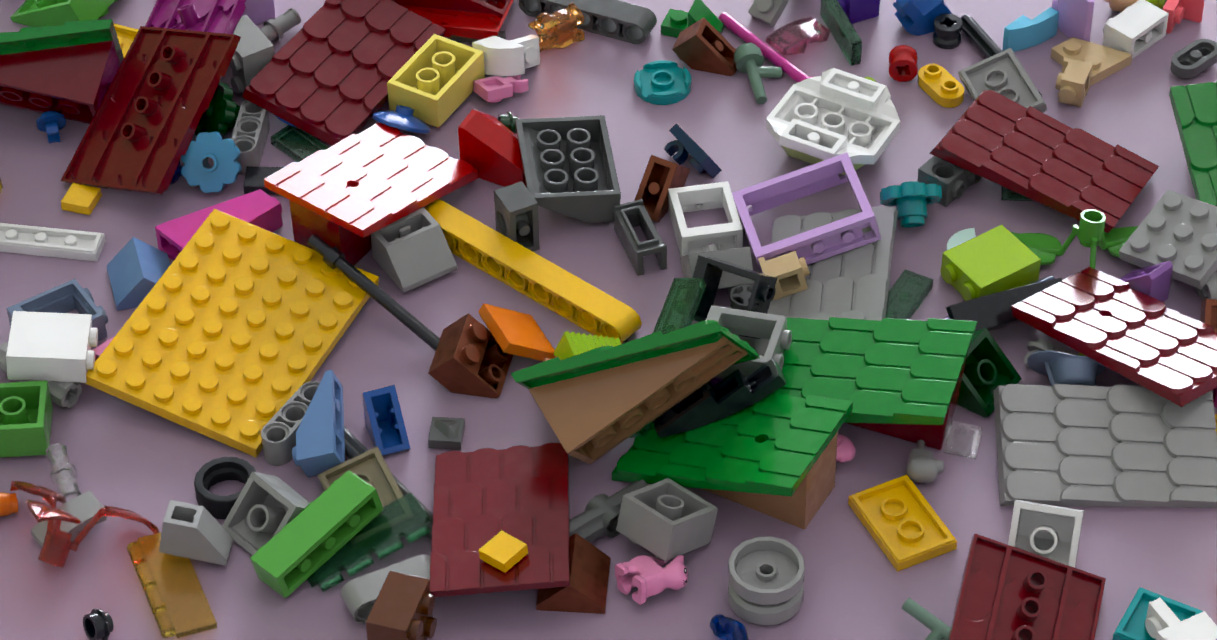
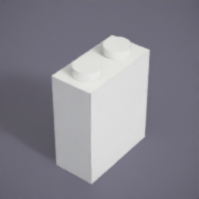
(51, 346)

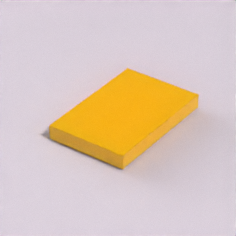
(902, 522)

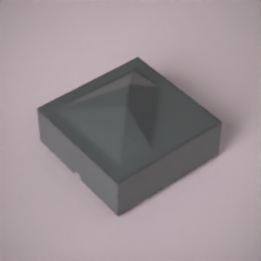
(446, 433)

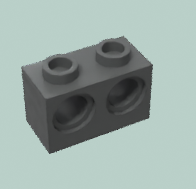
(949, 176)

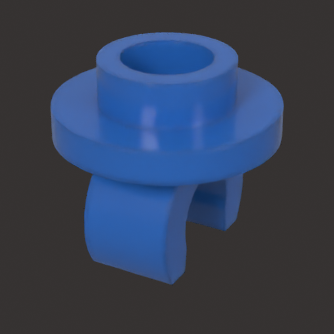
(51, 123)

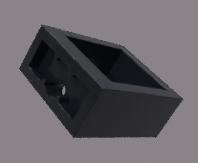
(711, 271)

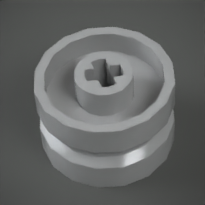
(766, 580)

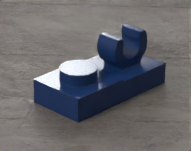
(686, 145)

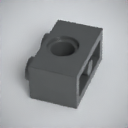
(517, 215)

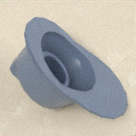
(1065, 367)

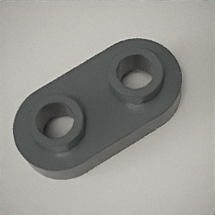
(1194, 58)

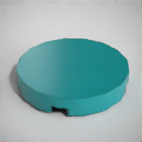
(662, 82)

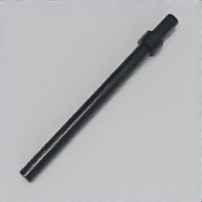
(336, 259)

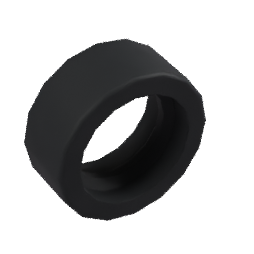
(217, 471)

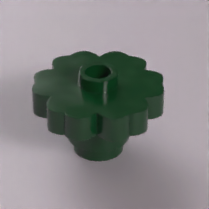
(221, 112)

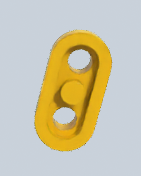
(941, 85)

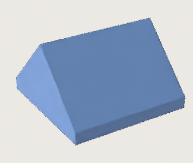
(135, 272)

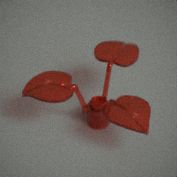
(57, 541)

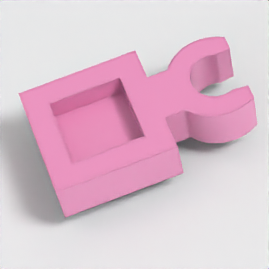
(497, 88)

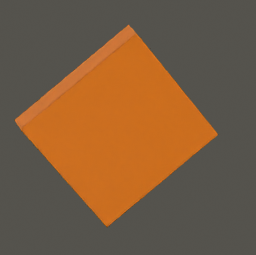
(516, 332)

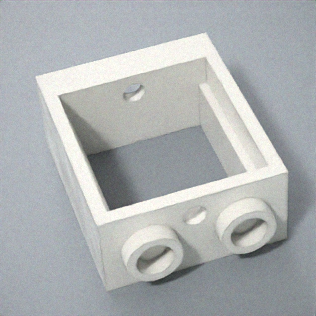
(708, 197)

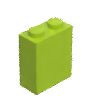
(989, 264)

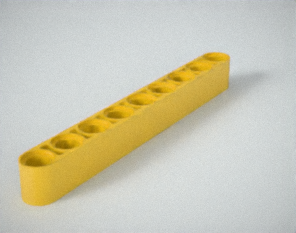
(534, 275)

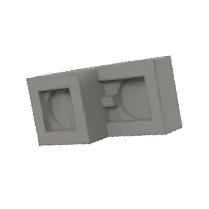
(82, 507)

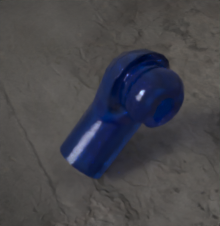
(728, 628)

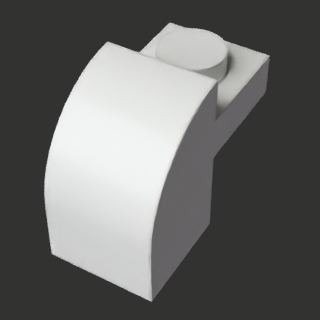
(509, 57)
(1165, 625)

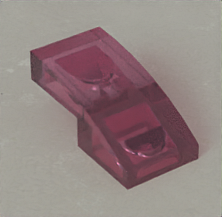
(794, 36)

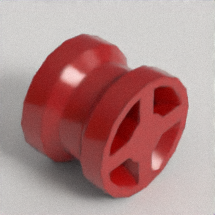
(903, 63)

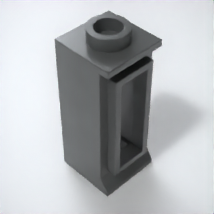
(633, 215)

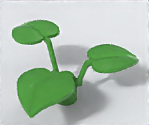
(1089, 232)

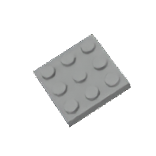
(1178, 232)

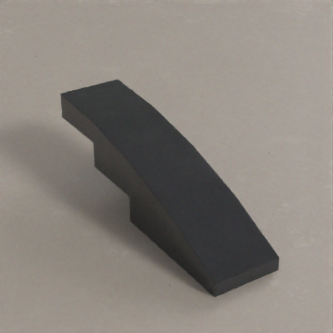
(995, 310)
(721, 400)

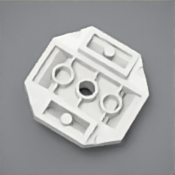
(835, 117)

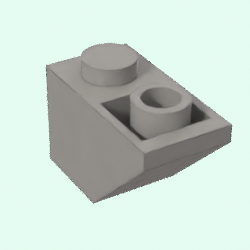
(194, 534)

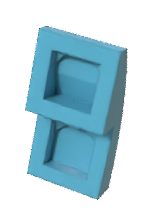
(1028, 33)

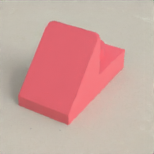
(1183, 9)

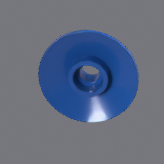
(402, 119)

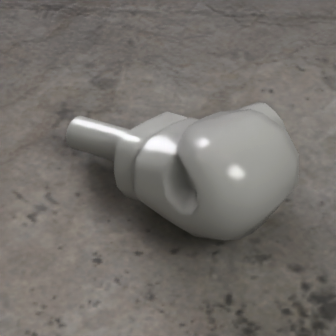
(922, 465)

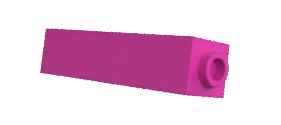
(253, 208)

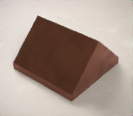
(587, 582)

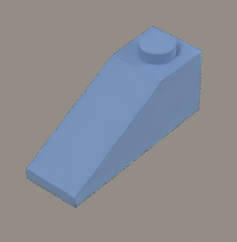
(321, 431)

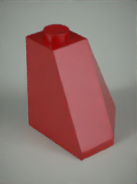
(490, 149)

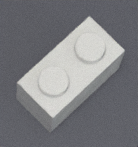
(1136, 28)

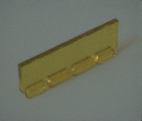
(171, 589)

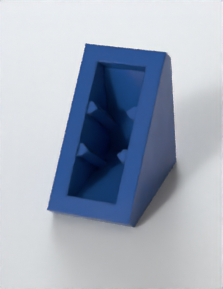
(385, 420)

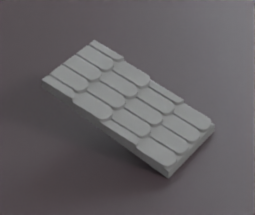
(842, 285)
(1104, 447)

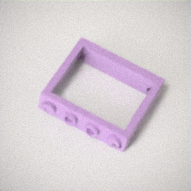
(818, 242)

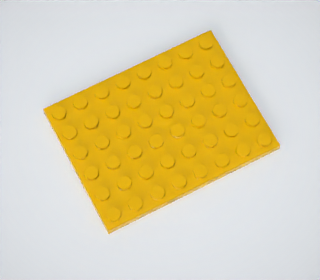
(230, 332)

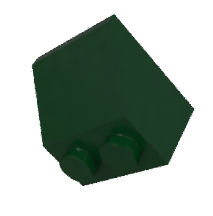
(983, 372)

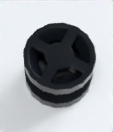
(947, 31)

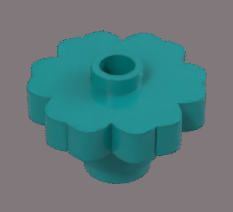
(911, 201)

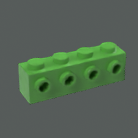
(316, 533)

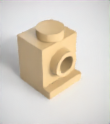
(1074, 81)
(789, 273)

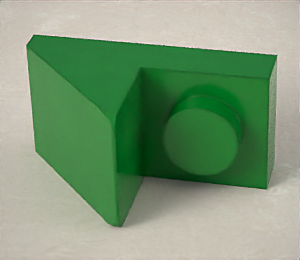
(679, 20)

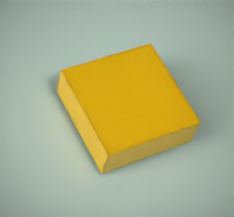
(81, 198)
(503, 551)

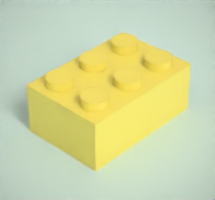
(436, 79)

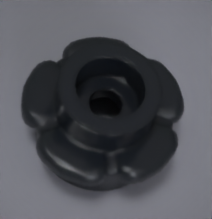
(97, 625)

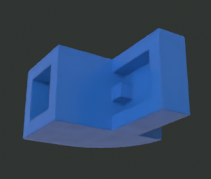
(919, 15)

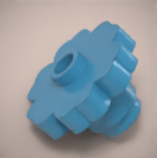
(197, 166)

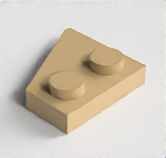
(1104, 59)

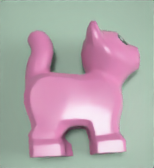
(650, 576)

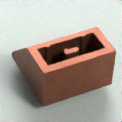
(470, 360)

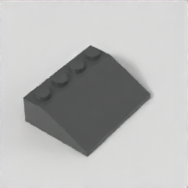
(570, 166)

